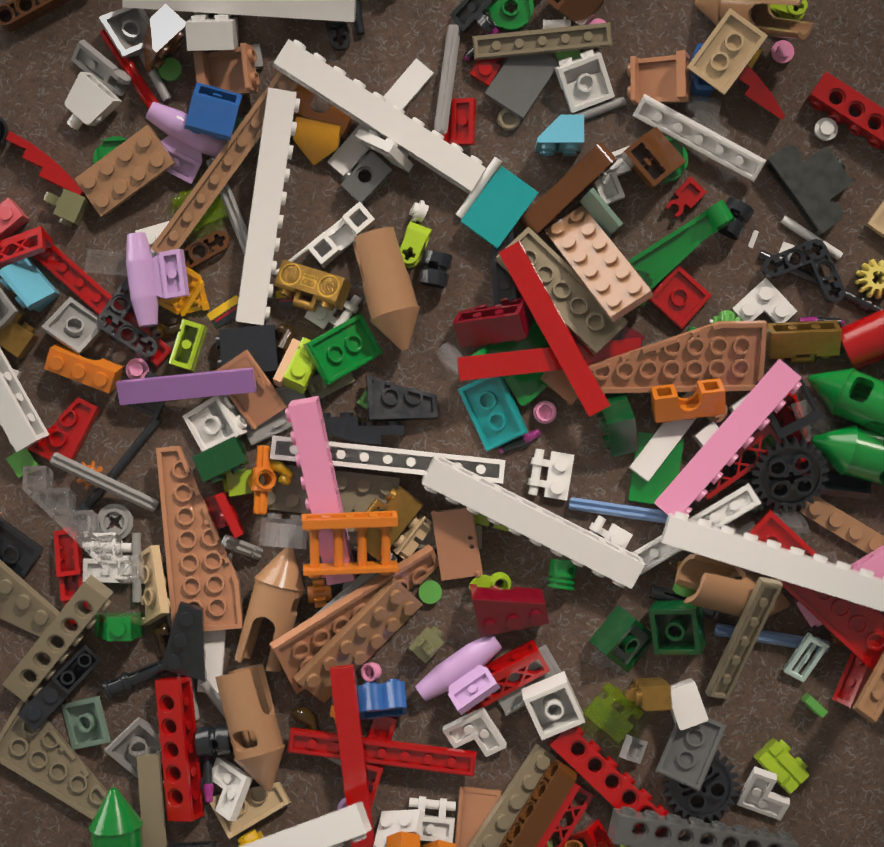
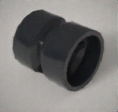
(741, 211)
(435, 277)
(205, 741)

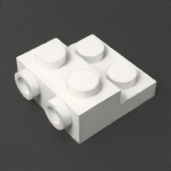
(584, 80)
(215, 422)

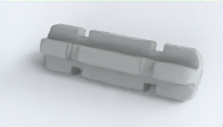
(242, 547)

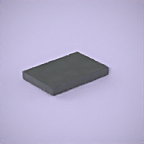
(521, 82)
(691, 753)

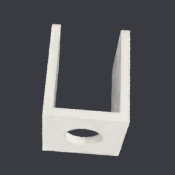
(687, 704)

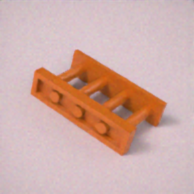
(337, 523)

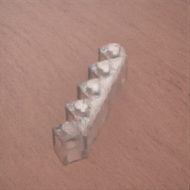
(81, 525)

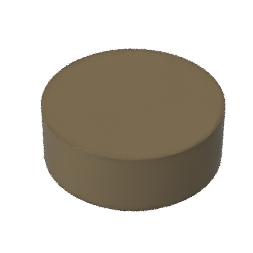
(507, 121)

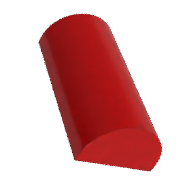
(864, 340)

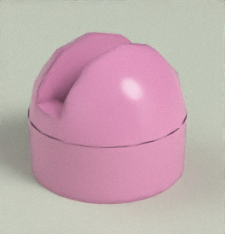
(371, 671)

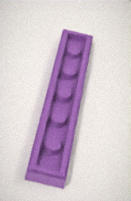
(186, 386)

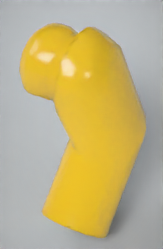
(284, 472)

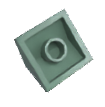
(601, 212)
(85, 722)

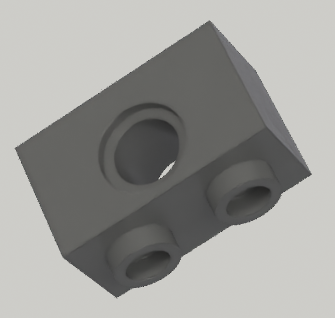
(362, 191)

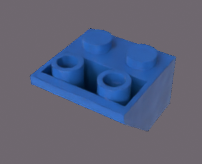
(213, 111)

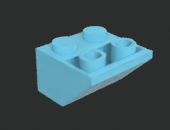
(563, 135)
(29, 284)

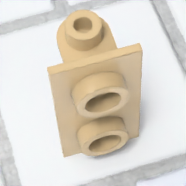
(418, 527)

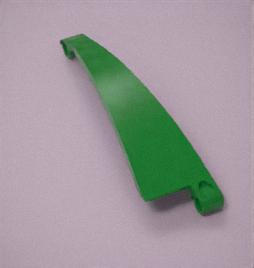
(656, 260)

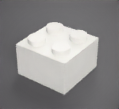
(212, 33)
(553, 705)

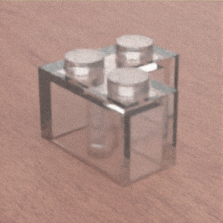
(283, 532)

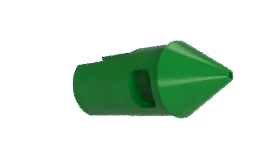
(852, 397)
(853, 452)
(116, 823)

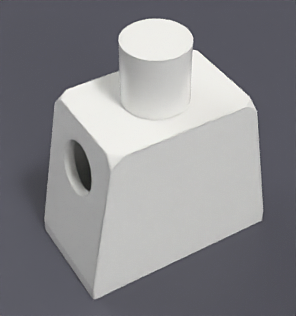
(89, 101)

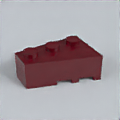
(493, 324)
(508, 609)

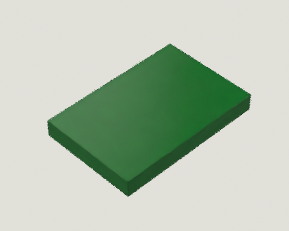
(343, 349)
(650, 491)

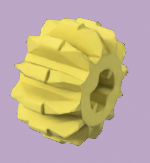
(867, 274)

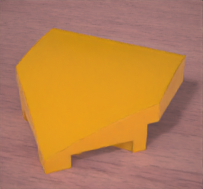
(316, 138)
(192, 303)

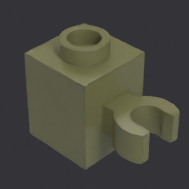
(69, 207)
(427, 643)

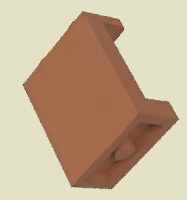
(228, 69)
(660, 78)

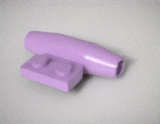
(181, 143)
(153, 277)
(463, 675)

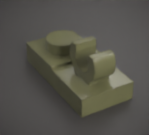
(318, 388)

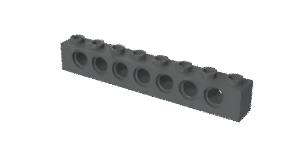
(624, 819)

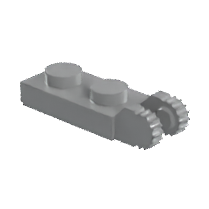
(98, 65)

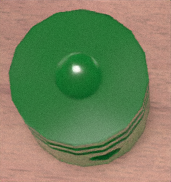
(562, 574)

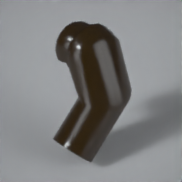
(164, 330)
(306, 717)

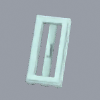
(799, 651)

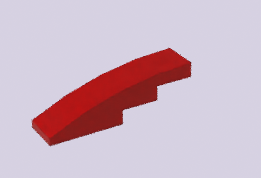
(759, 91)
(51, 170)
(68, 566)
(381, 729)

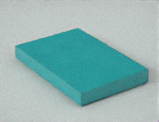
(499, 207)
(493, 411)

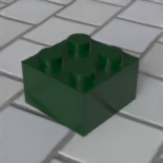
(677, 628)

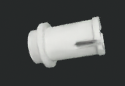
(556, 23)

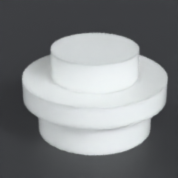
(826, 129)
(418, 211)

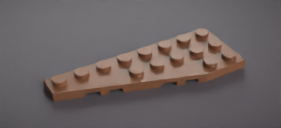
(718, 350)
(195, 559)
(307, 639)

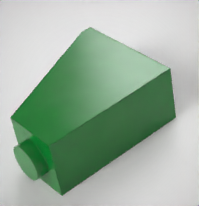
(118, 626)

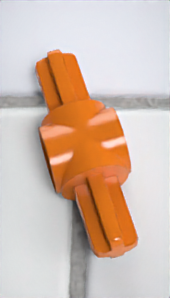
(261, 491)

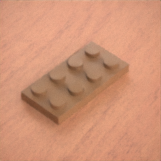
(125, 171)

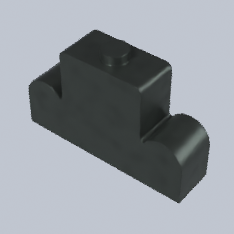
(811, 184)

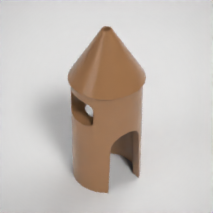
(759, 15)
(387, 285)
(717, 586)
(276, 598)
(252, 722)

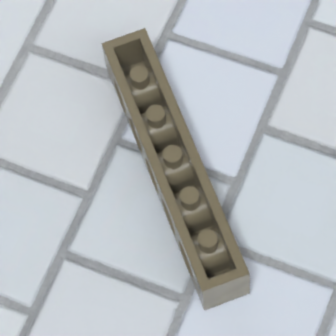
(20, 680)

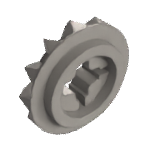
(115, 511)

